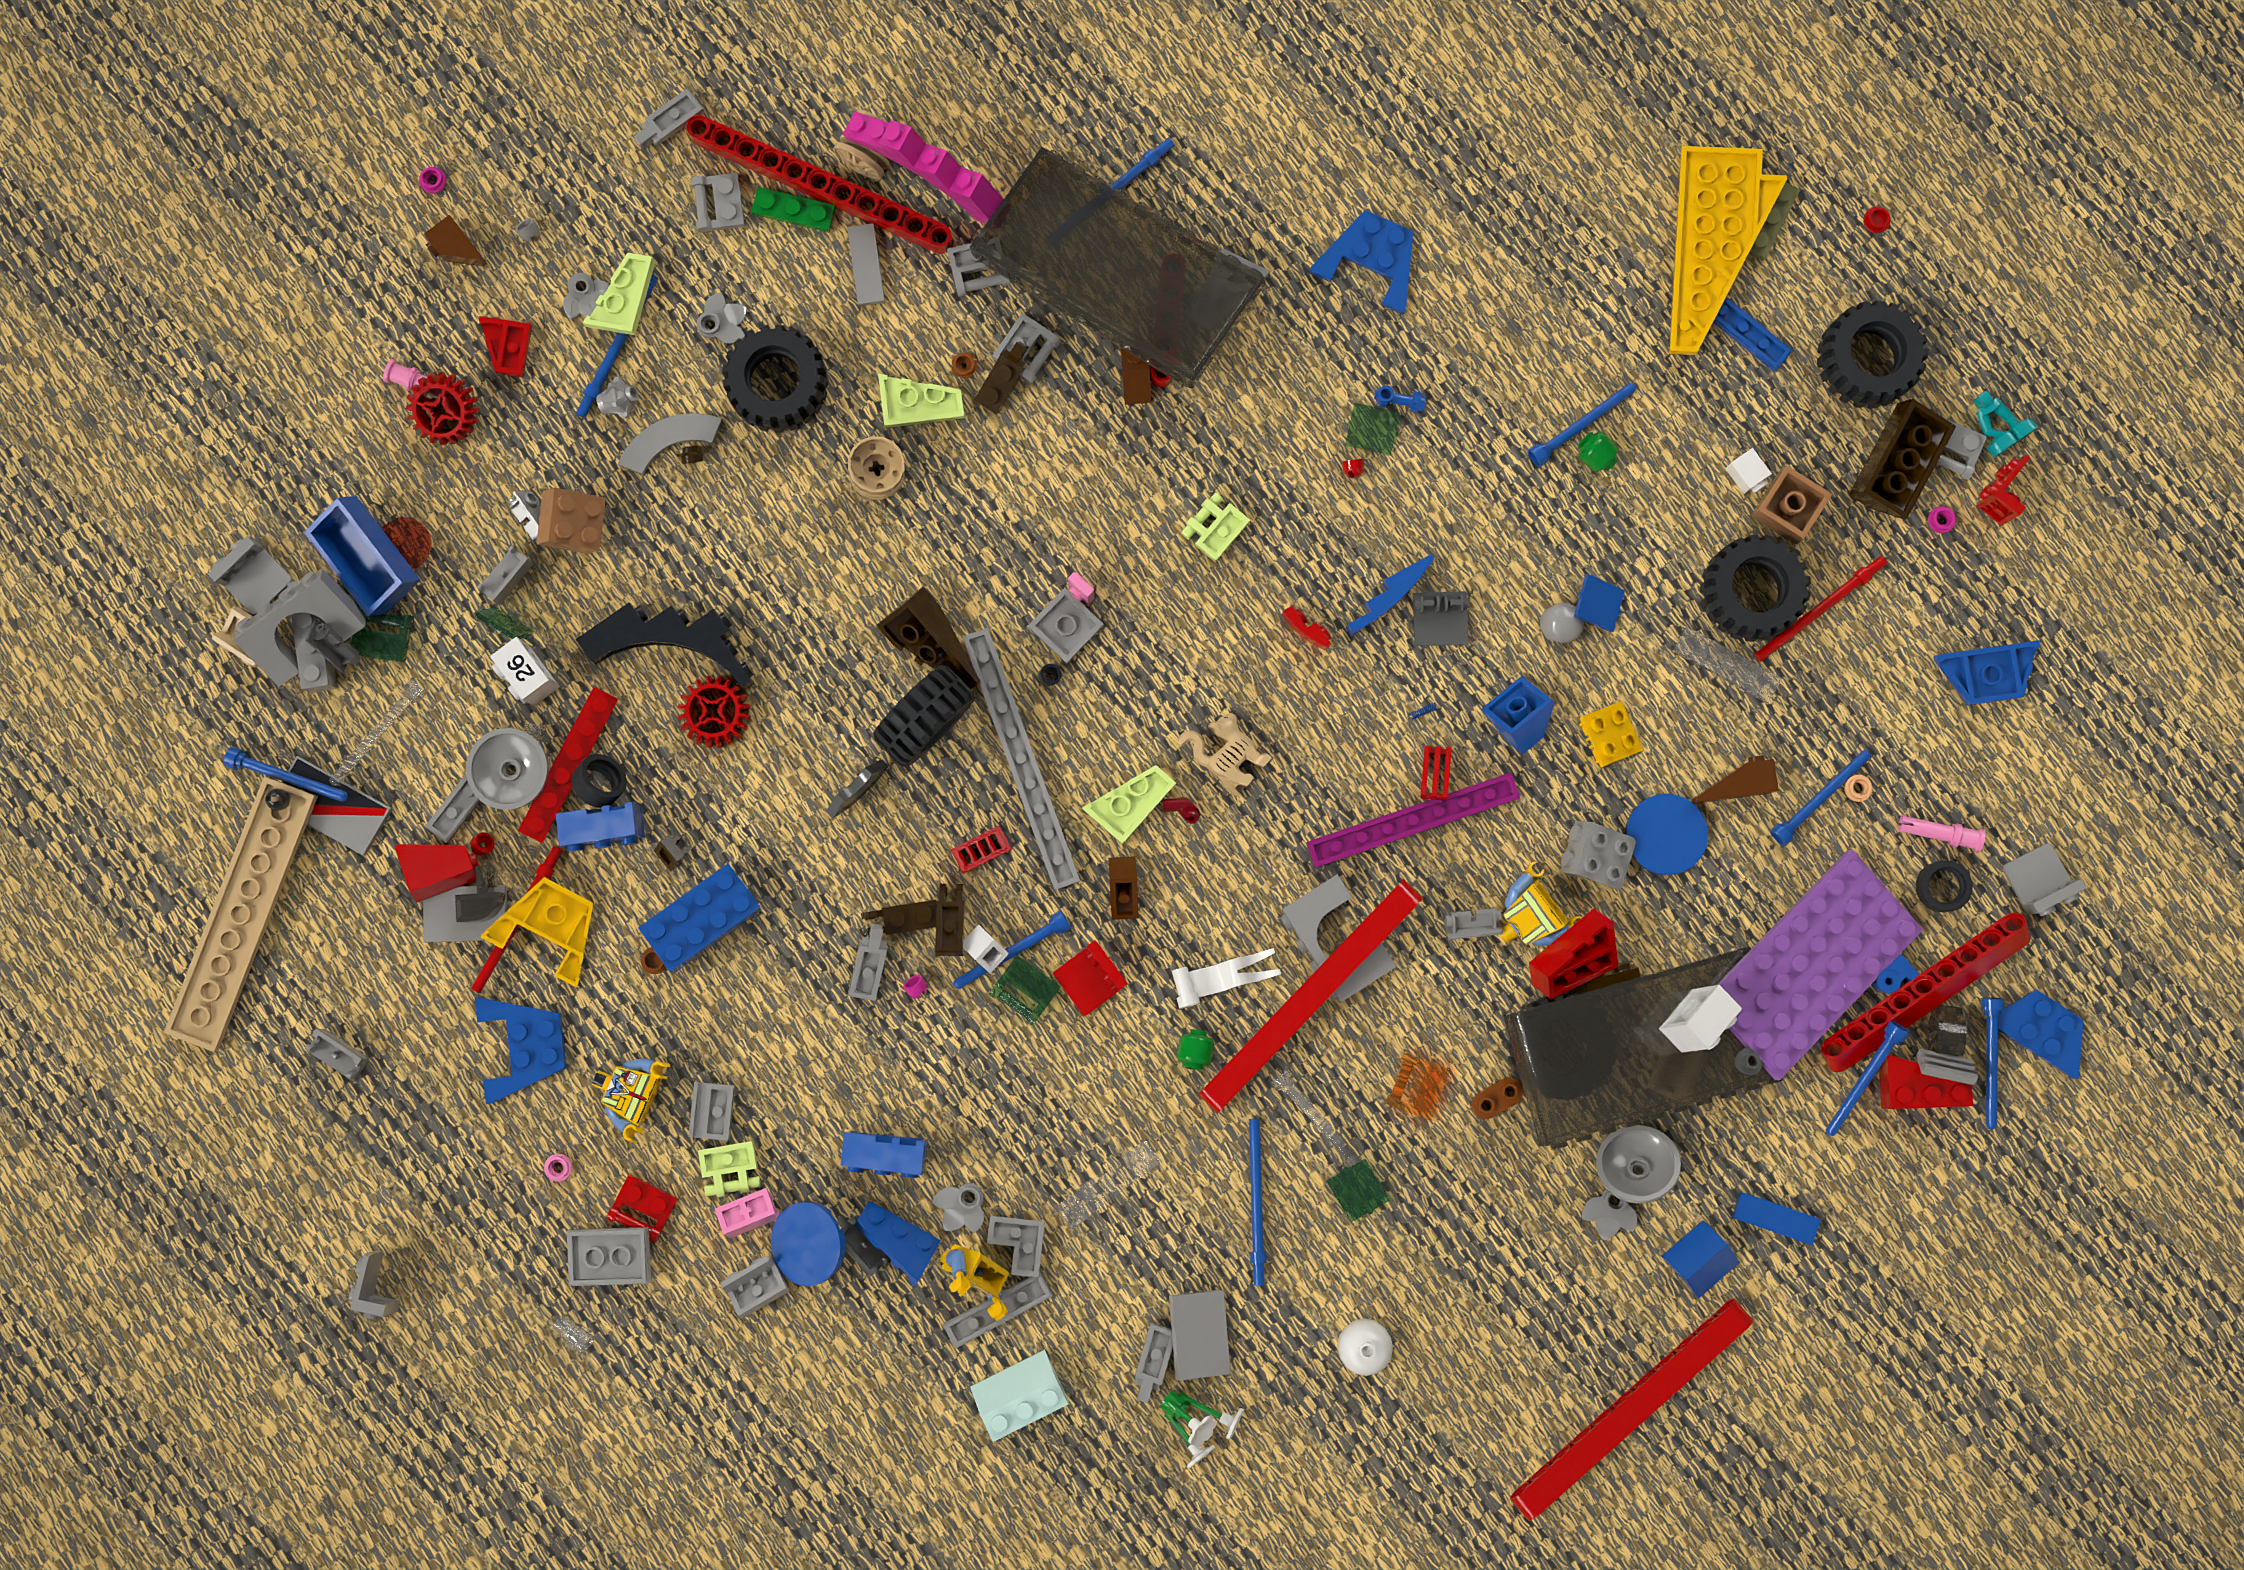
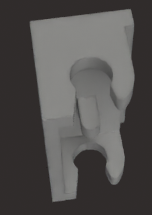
(505, 576)
(337, 1054)

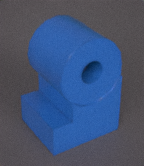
(1891, 977)

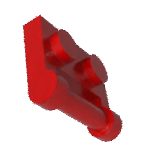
(646, 1200)

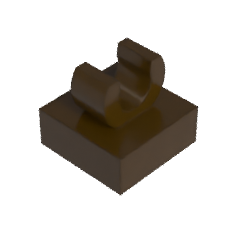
(670, 853)

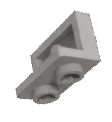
(755, 1286)

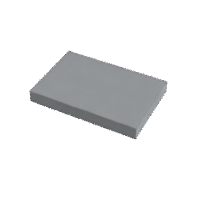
(440, 917)
(609, 1256)
(1199, 1334)

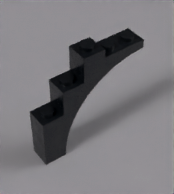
(628, 630)

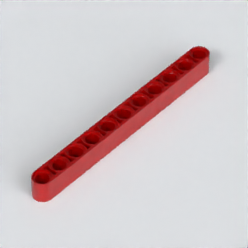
(812, 174)
(1310, 996)
(1631, 1409)

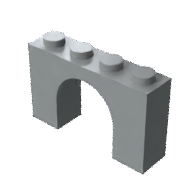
(314, 595)
(1304, 918)

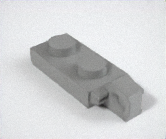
(668, 119)
(868, 965)
(1153, 1360)

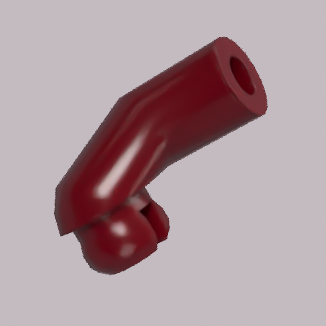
(1184, 807)

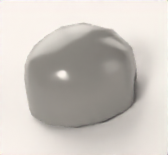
(1560, 623)

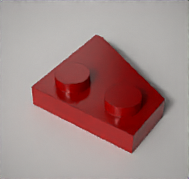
(507, 344)

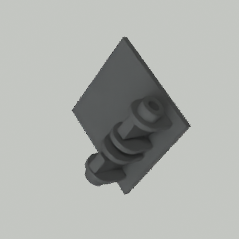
(1440, 618)

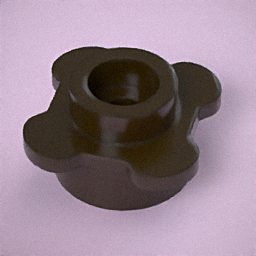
(691, 454)

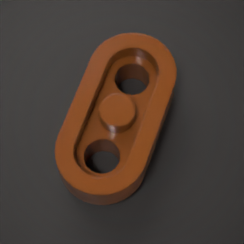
(1496, 1096)

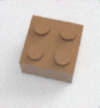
(1791, 505)
(571, 520)

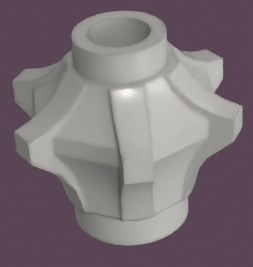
(618, 398)

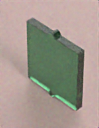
(1372, 429)
(504, 623)
(1358, 1190)

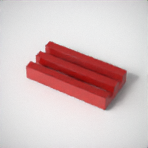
(1437, 751)

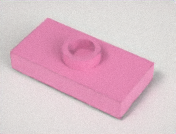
(1080, 588)

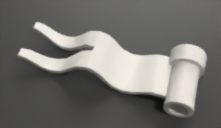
(1218, 978)

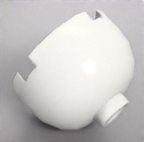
(1365, 1347)

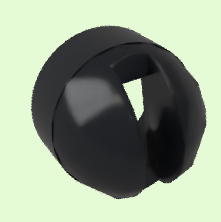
(1050, 669)
(278, 806)

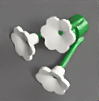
(1176, 1407)

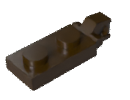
(1002, 378)

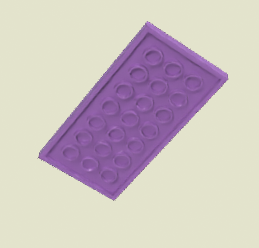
(1816, 962)

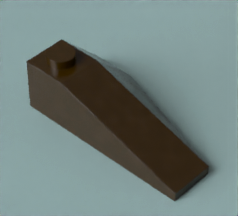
(927, 634)

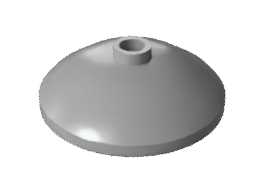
(489, 766)
(1643, 1150)

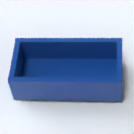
(362, 555)
(700, 918)

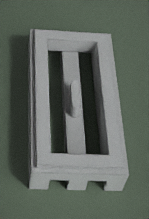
(1946, 1066)

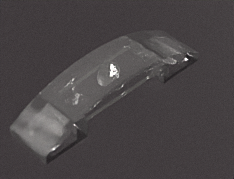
(1108, 1184)

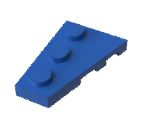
(900, 1240)

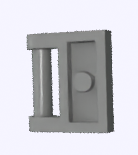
(726, 200)
(963, 263)
(1028, 332)
(1965, 444)

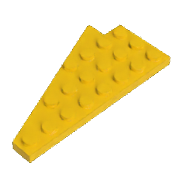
(1718, 221)

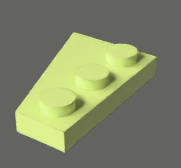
(624, 299)
(917, 403)
(1131, 803)

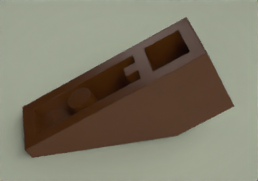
(1747, 780)

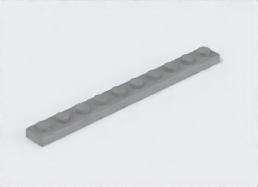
(1021, 759)

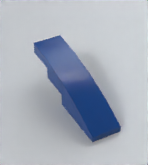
(1396, 588)

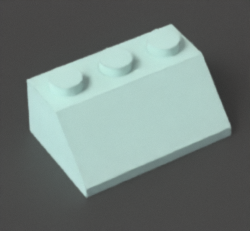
(1019, 1395)

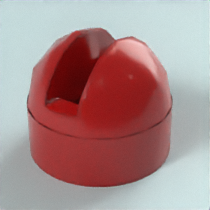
(1353, 468)
(485, 838)

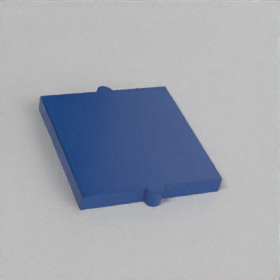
(1599, 603)

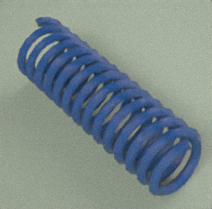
(1423, 709)

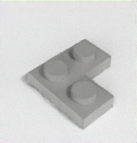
(1025, 1237)

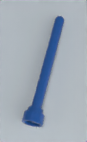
(1541, 452)
(237, 759)
(1784, 832)
(1056, 924)
(1992, 1008)
(1894, 1035)

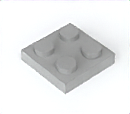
(1065, 625)

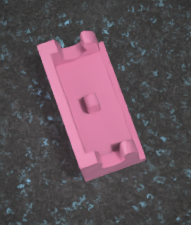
(747, 1213)

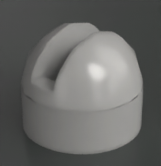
(527, 229)

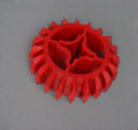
(434, 427)
(723, 703)

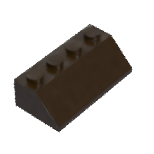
(1902, 459)

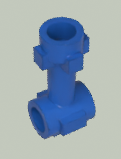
(1386, 395)

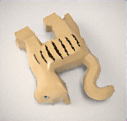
(1227, 760)

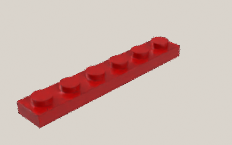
(573, 752)

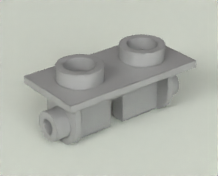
(525, 506)
(1463, 925)

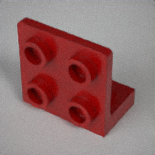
(1997, 502)
(1090, 978)

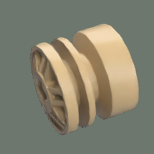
(861, 158)
(874, 452)

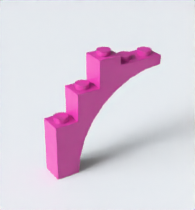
(931, 163)

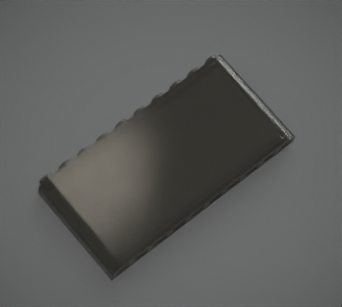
(1117, 267)
(1607, 1063)

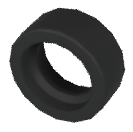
(607, 767)
(1964, 880)

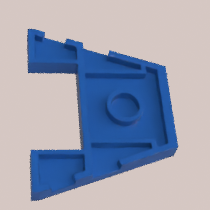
(1377, 247)
(533, 1043)

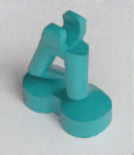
(2003, 439)

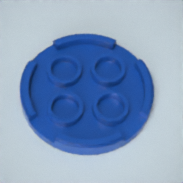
(1667, 834)
(807, 1243)

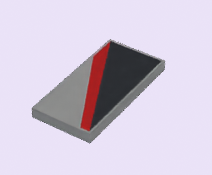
(348, 822)

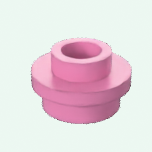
(550, 1171)

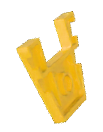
(554, 915)

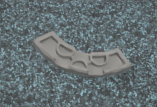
(665, 433)

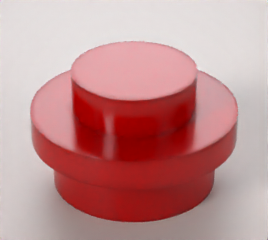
(1876, 219)

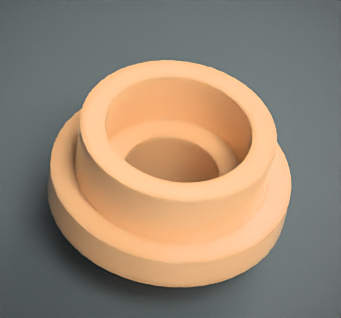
(1865, 784)

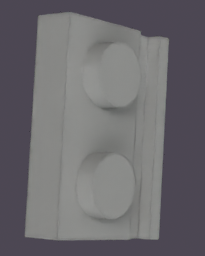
(711, 1111)

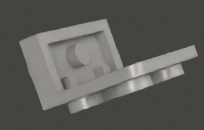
(250, 574)
(1598, 854)
(2041, 880)
(362, 1293)

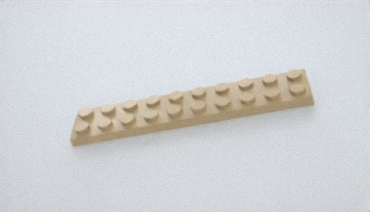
(239, 917)

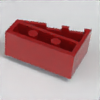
(1576, 956)
(1907, 1088)

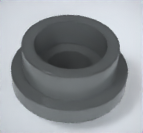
(1742, 1064)

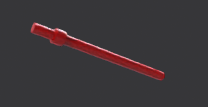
(1861, 577)
(543, 870)

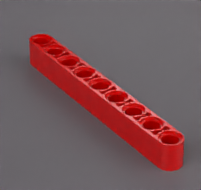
(1940, 983)

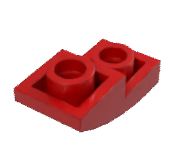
(1313, 634)

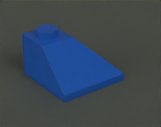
(1520, 714)

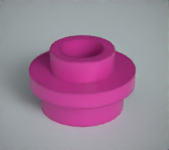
(427, 174)
(1949, 518)

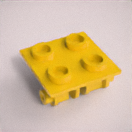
(1610, 734)

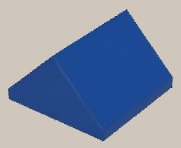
(1701, 1258)

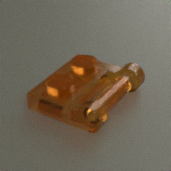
(1426, 1089)

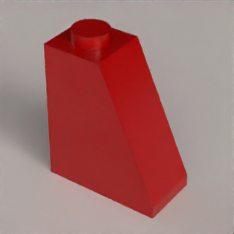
(435, 868)

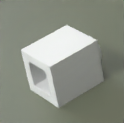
(1749, 472)
(984, 949)

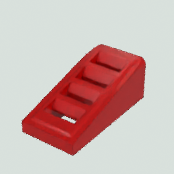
(965, 868)

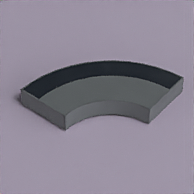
(853, 792)

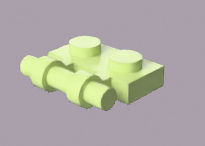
(1221, 532)
(726, 1160)

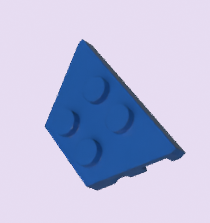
(1989, 672)
(2045, 1030)

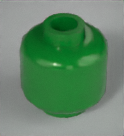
(1598, 451)
(1195, 1050)

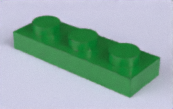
(793, 209)

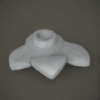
(583, 301)
(726, 319)
(958, 1210)
(1609, 1217)

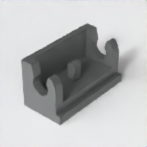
(862, 1249)

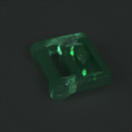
(383, 644)
(1031, 983)

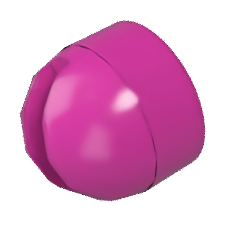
(915, 986)

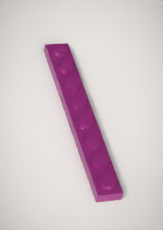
(1412, 820)

